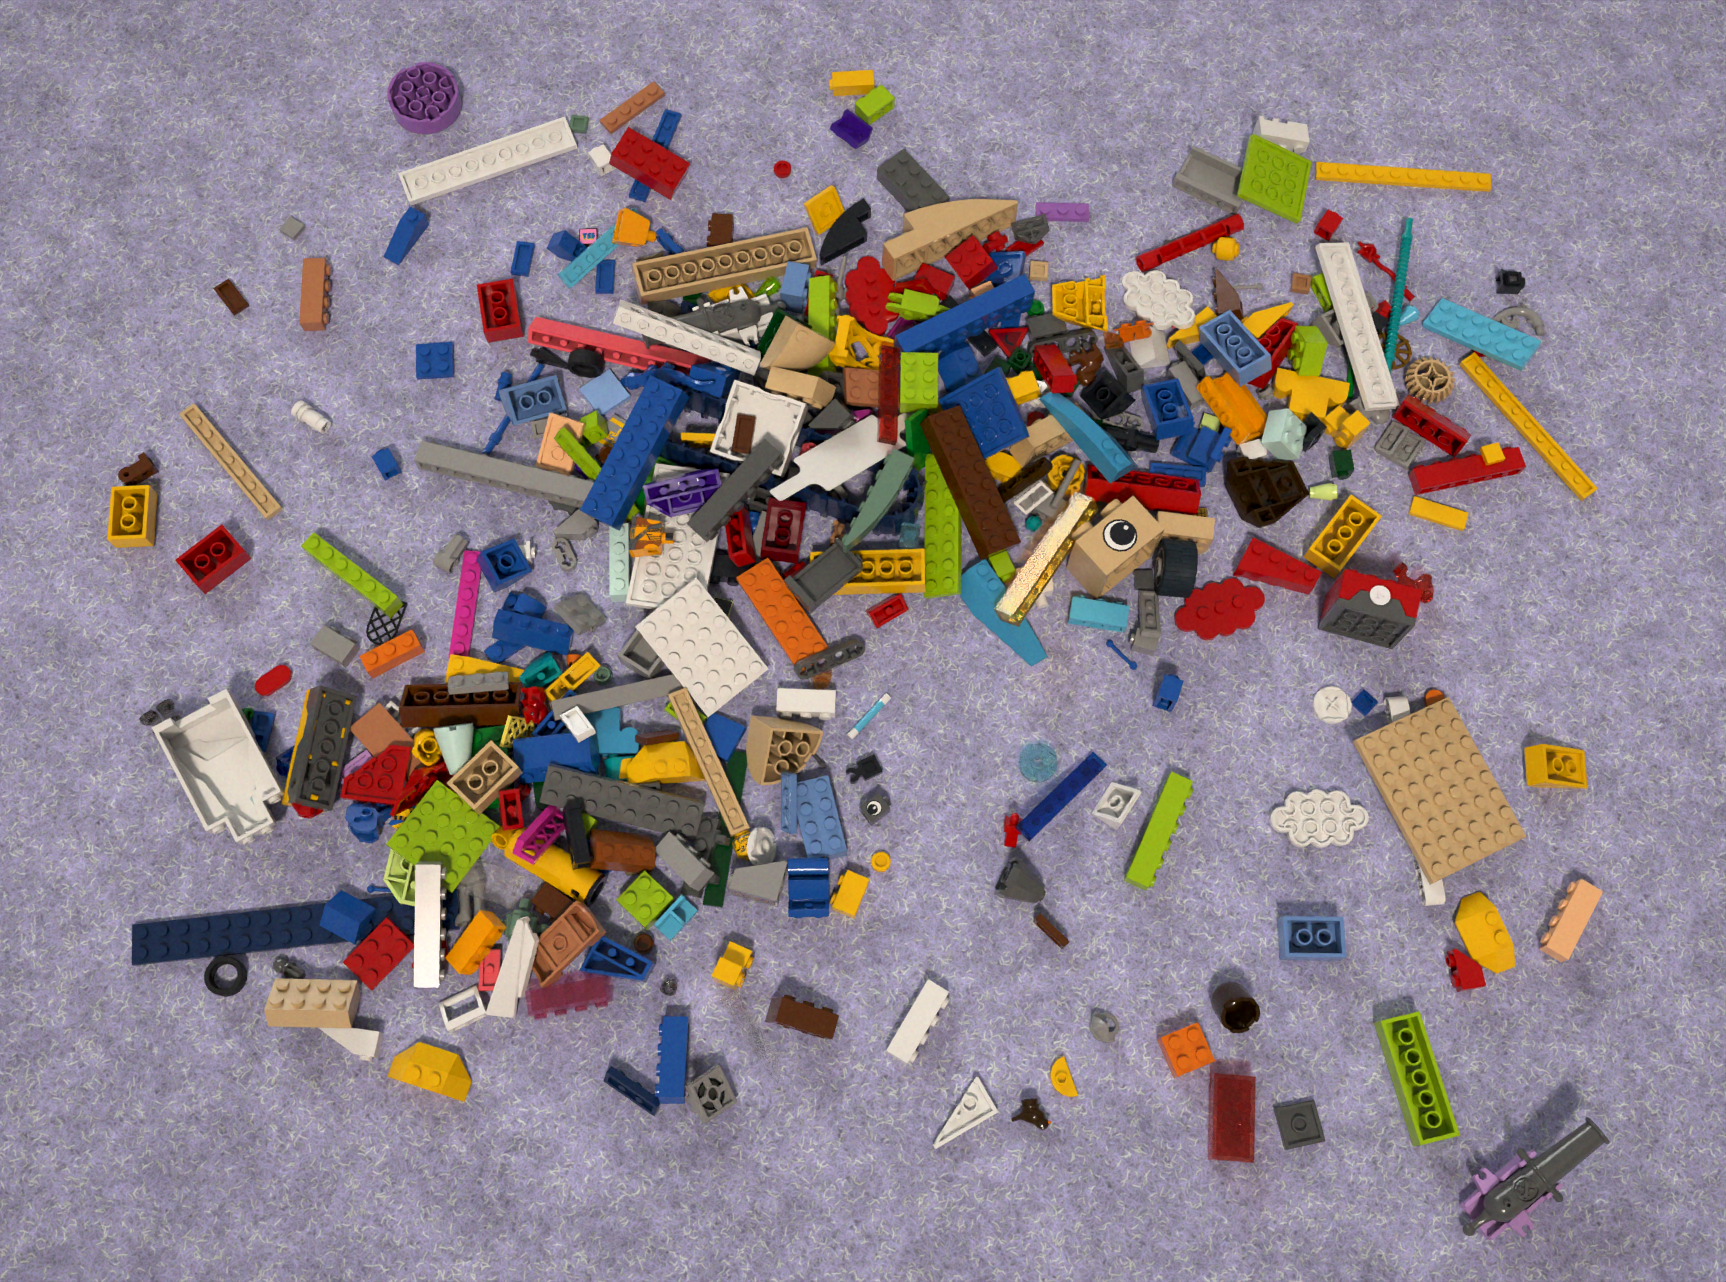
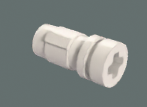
(305, 413)

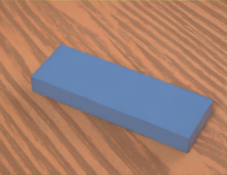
(789, 802)

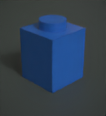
(386, 463)

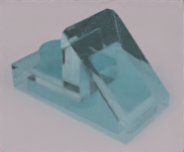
(909, 535)

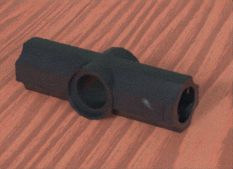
(1133, 440)

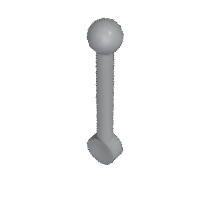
(1259, 286)

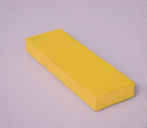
(1438, 513)

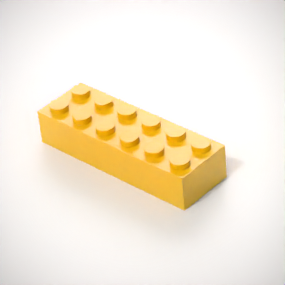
(887, 572)

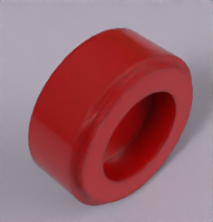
(782, 169)

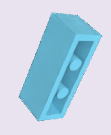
(1098, 614)

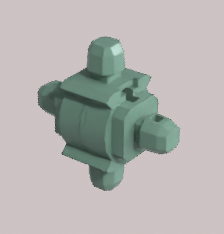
(511, 919)

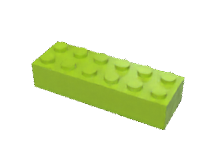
(1416, 1079)

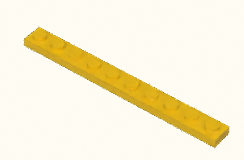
(1403, 176)
(1528, 426)

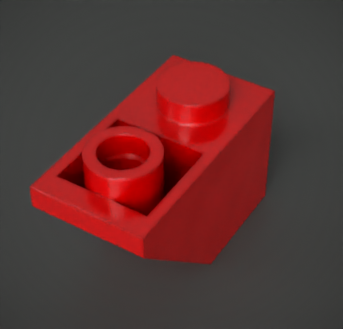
(1465, 971)

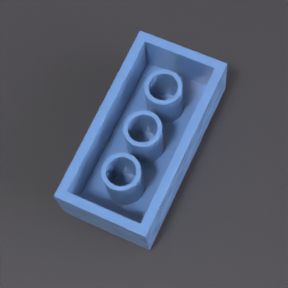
(1235, 348)
(819, 819)

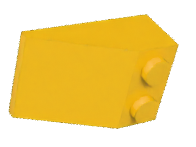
(1555, 767)

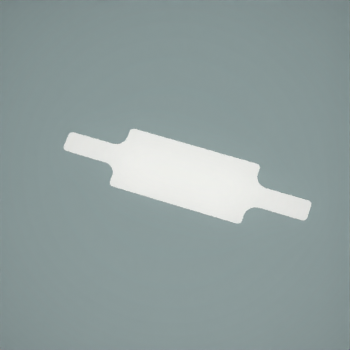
(840, 457)

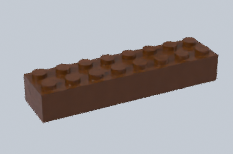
(970, 482)

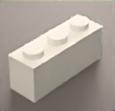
(806, 703)

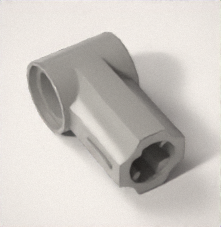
(449, 557)

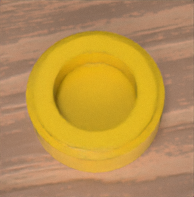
(880, 861)

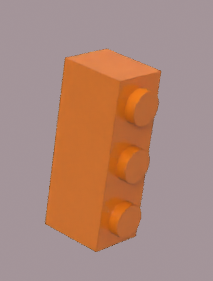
(392, 653)

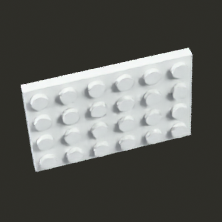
(701, 647)

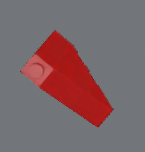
(418, 785)

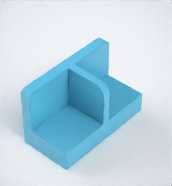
(675, 917)

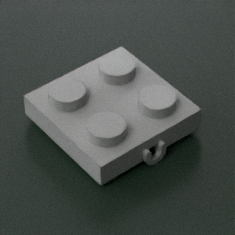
(580, 614)

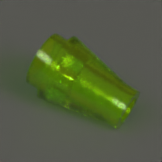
(769, 287)

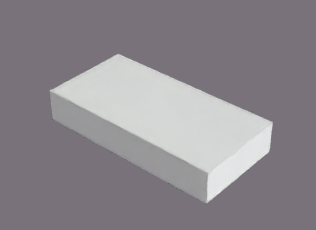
(577, 724)

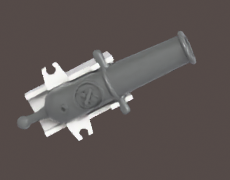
(735, 319)

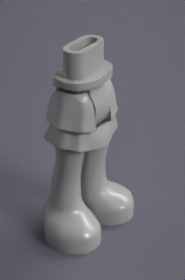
(465, 916)

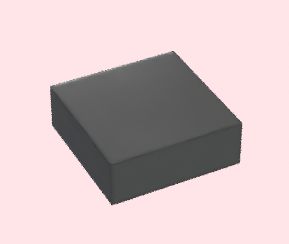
(1143, 580)

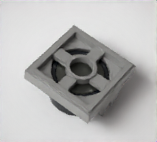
(709, 1093)

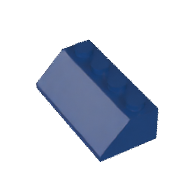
(536, 753)

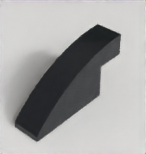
(846, 232)

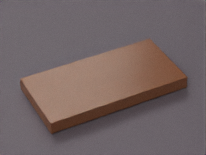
(380, 730)

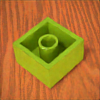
(1307, 350)
(645, 900)

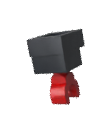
(1380, 318)

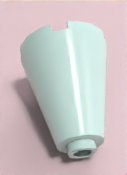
(455, 745)

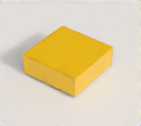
(1492, 453)

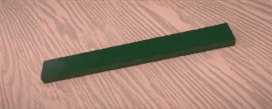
(722, 855)

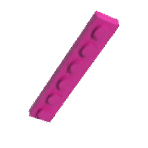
(466, 605)

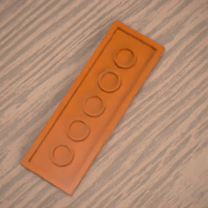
(781, 612)

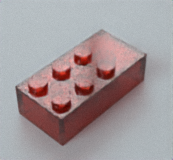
(1231, 1118)

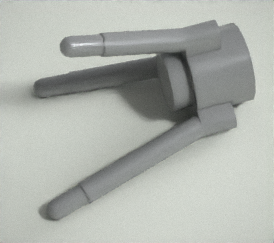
(841, 293)

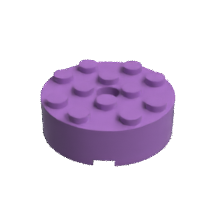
(424, 98)

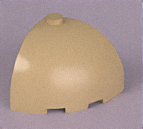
(796, 347)
(778, 747)

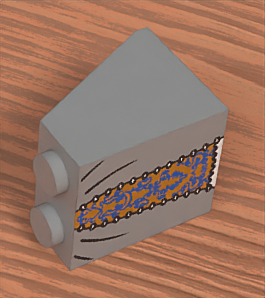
(759, 882)

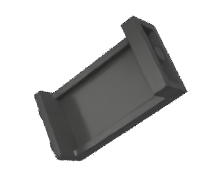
(824, 576)

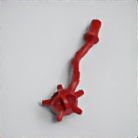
(1369, 253)

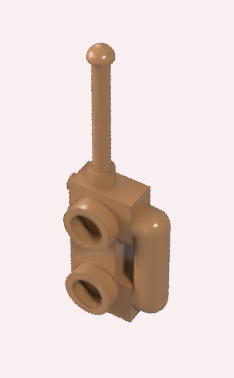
(839, 531)

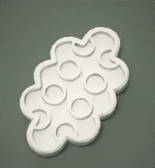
(1158, 300)
(1318, 818)

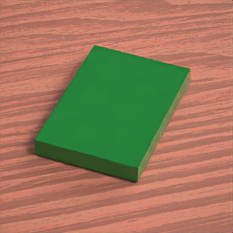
(915, 439)

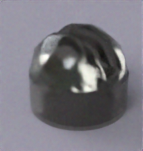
(672, 984)

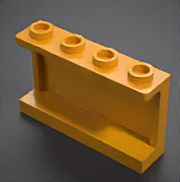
(1234, 407)

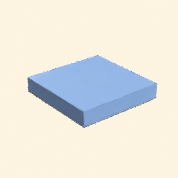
(605, 393)

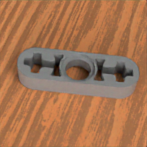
(1131, 418)

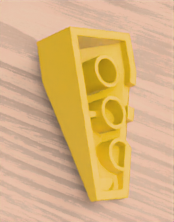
(469, 666)

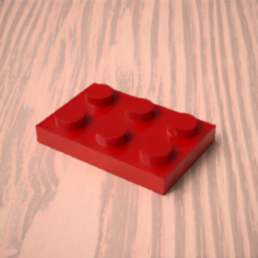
(379, 953)

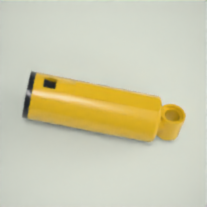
(554, 868)

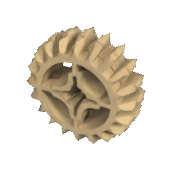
(1424, 384)

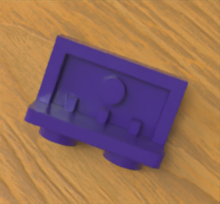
(852, 129)

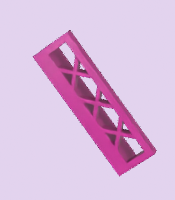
(536, 831)

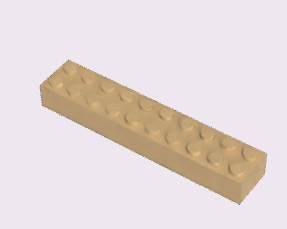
(721, 265)

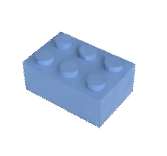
(1311, 938)

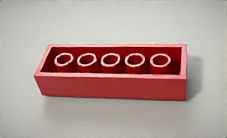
(1150, 489)

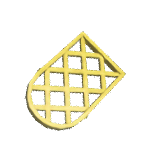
(510, 725)

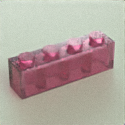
(567, 997)

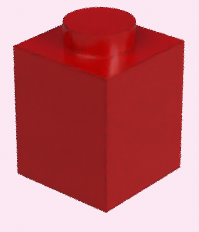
(1328, 225)

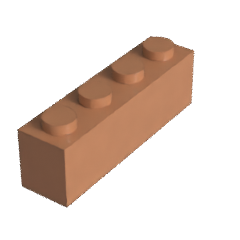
(315, 294)

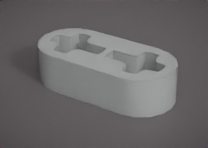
(560, 556)

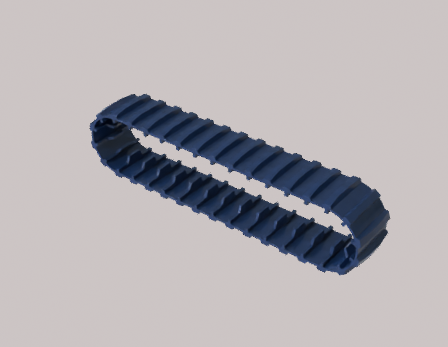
(814, 501)

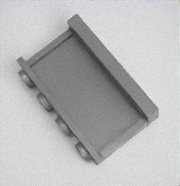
(1210, 180)

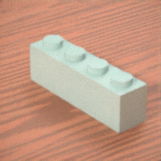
(619, 563)

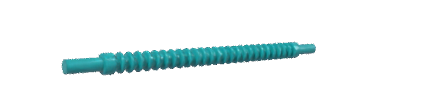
(1406, 239)

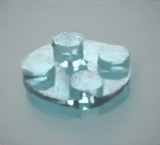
(1037, 751)

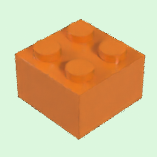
(1185, 1050)

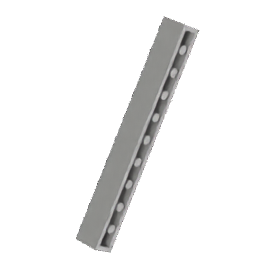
(502, 474)

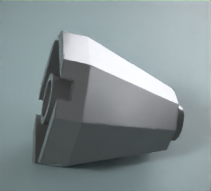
(1019, 883)

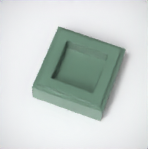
(579, 124)

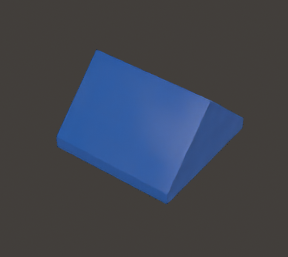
(346, 916)

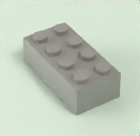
(640, 656)

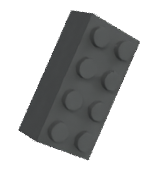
(910, 183)

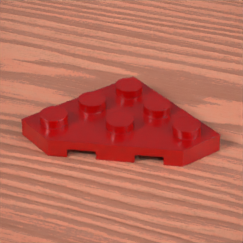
(379, 778)

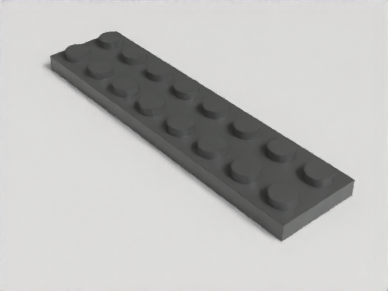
(622, 801)

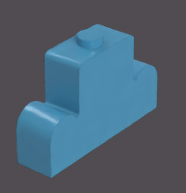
(609, 735)

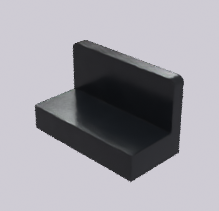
(1315, 430)

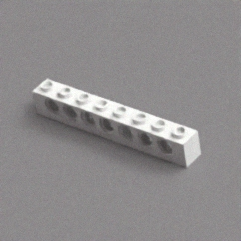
(686, 337)

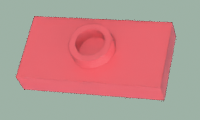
(489, 970)

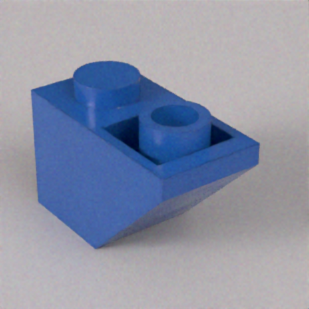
(565, 246)

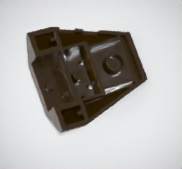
(1263, 489)

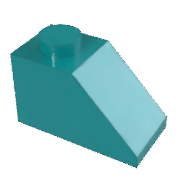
(540, 671)

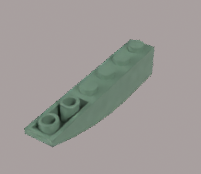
(880, 497)

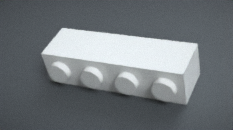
(917, 1022)

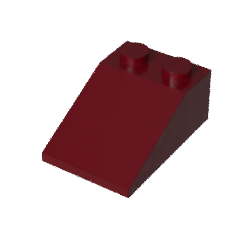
(783, 530)

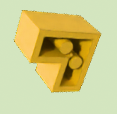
(1345, 428)
(732, 966)

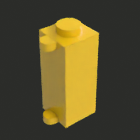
(851, 82)

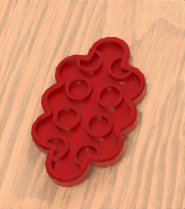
(869, 294)
(1219, 609)

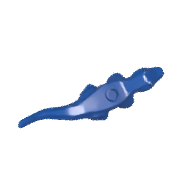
(666, 373)

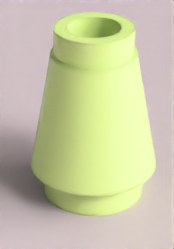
(1324, 491)

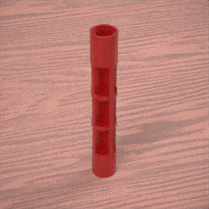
(1189, 243)

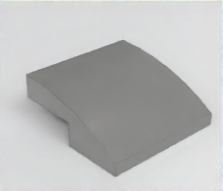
(1400, 445)

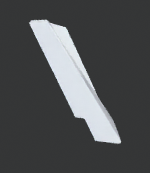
(515, 971)

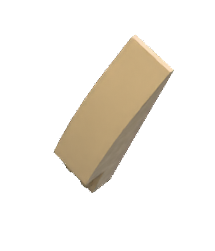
(940, 228)

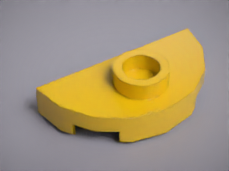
(1062, 1079)

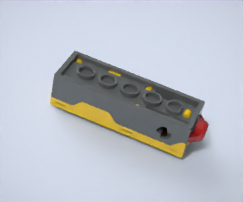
(319, 751)

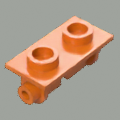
(1140, 329)

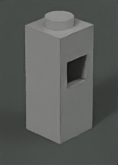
(1188, 383)

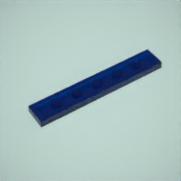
(1061, 796)

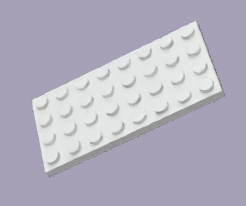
(690, 557)

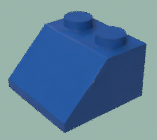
(503, 565)

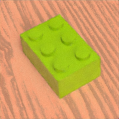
(918, 382)

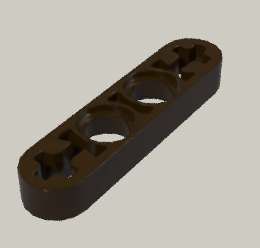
(1025, 479)

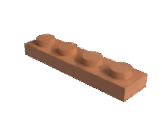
(632, 107)

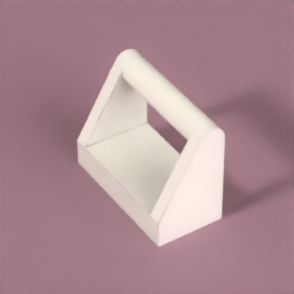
(467, 1018)

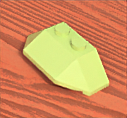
(400, 878)

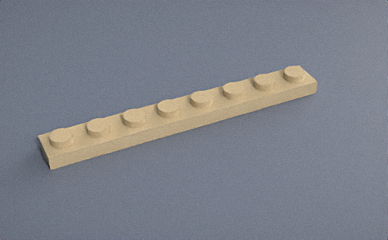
(231, 462)
(708, 762)

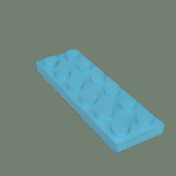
(1481, 334)

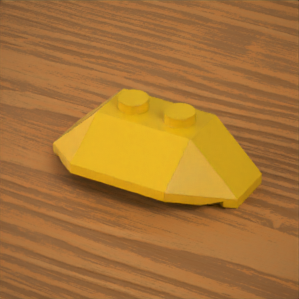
(664, 763)
(1484, 933)
(432, 1070)

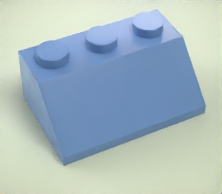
(533, 400)

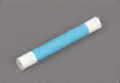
(868, 716)

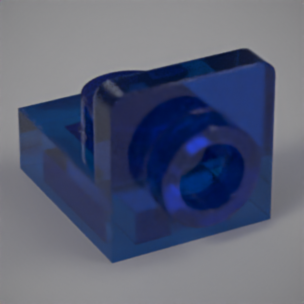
(283, 762)

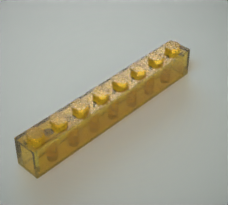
(1045, 560)

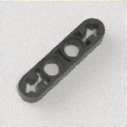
(1062, 341)
(828, 655)

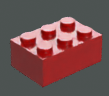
(500, 310)
(213, 559)

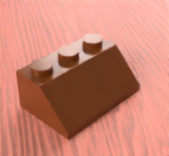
(621, 851)

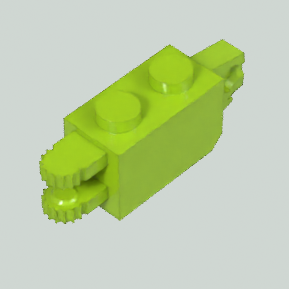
(915, 305)

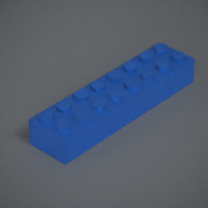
(968, 318)
(634, 453)

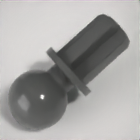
(288, 969)

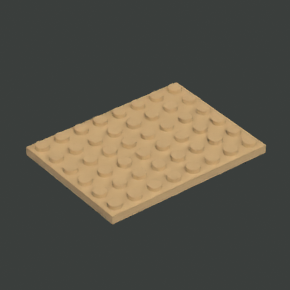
(1439, 790)

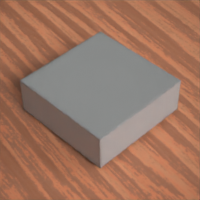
(292, 228)

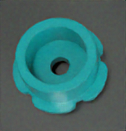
(1033, 523)

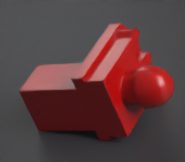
(1011, 832)

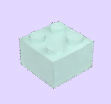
(1284, 434)

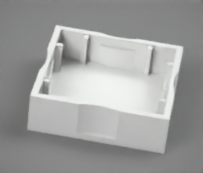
(777, 421)

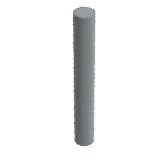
(1065, 484)

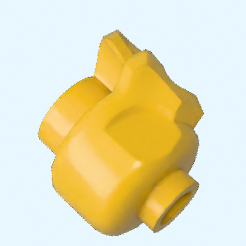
(426, 747)

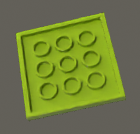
(1274, 178)
(445, 831)

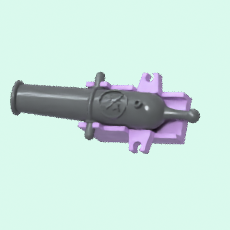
(1526, 1182)

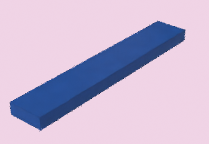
(663, 137)

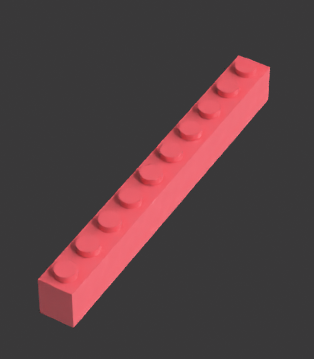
(609, 346)

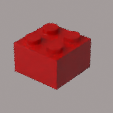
(971, 262)

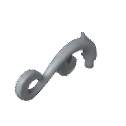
(1524, 311)

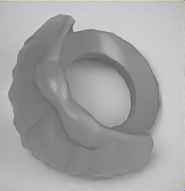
(1101, 1030)

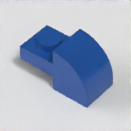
(524, 605)

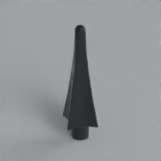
(545, 357)

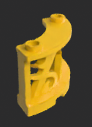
(851, 332)

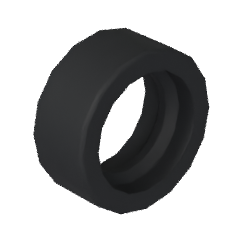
(585, 363)
(236, 987)

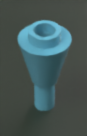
(1408, 315)

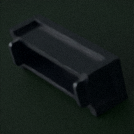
(576, 837)

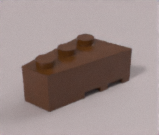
(802, 1017)

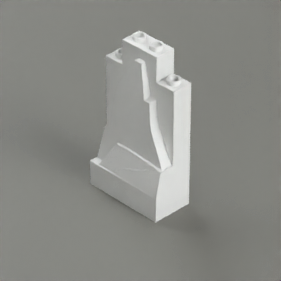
(222, 768)

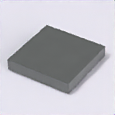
(1192, 362)
(1299, 1124)

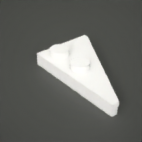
(971, 1111)

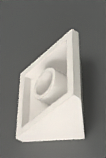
(1150, 351)
(1116, 804)

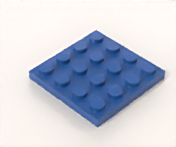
(989, 412)

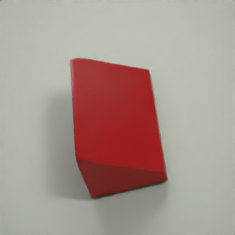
(887, 609)

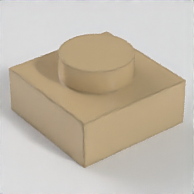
(1038, 271)

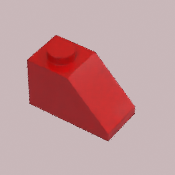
(510, 809)

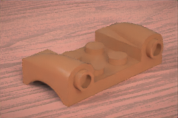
(565, 941)

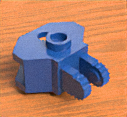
(366, 820)

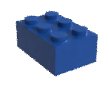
(1167, 409)

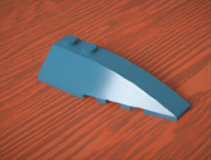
(1092, 439)
(981, 592)

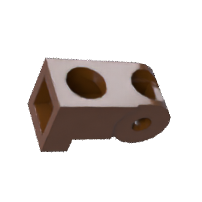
(138, 471)

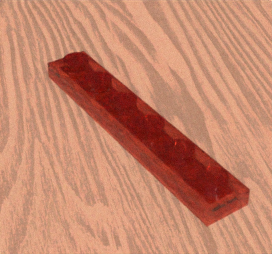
(888, 395)

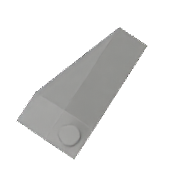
(1329, 325)

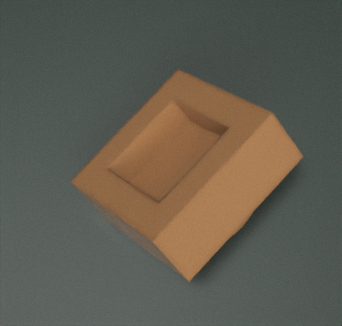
(1300, 283)

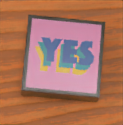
(588, 236)

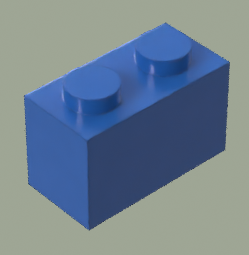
(1168, 692)

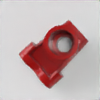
(996, 242)

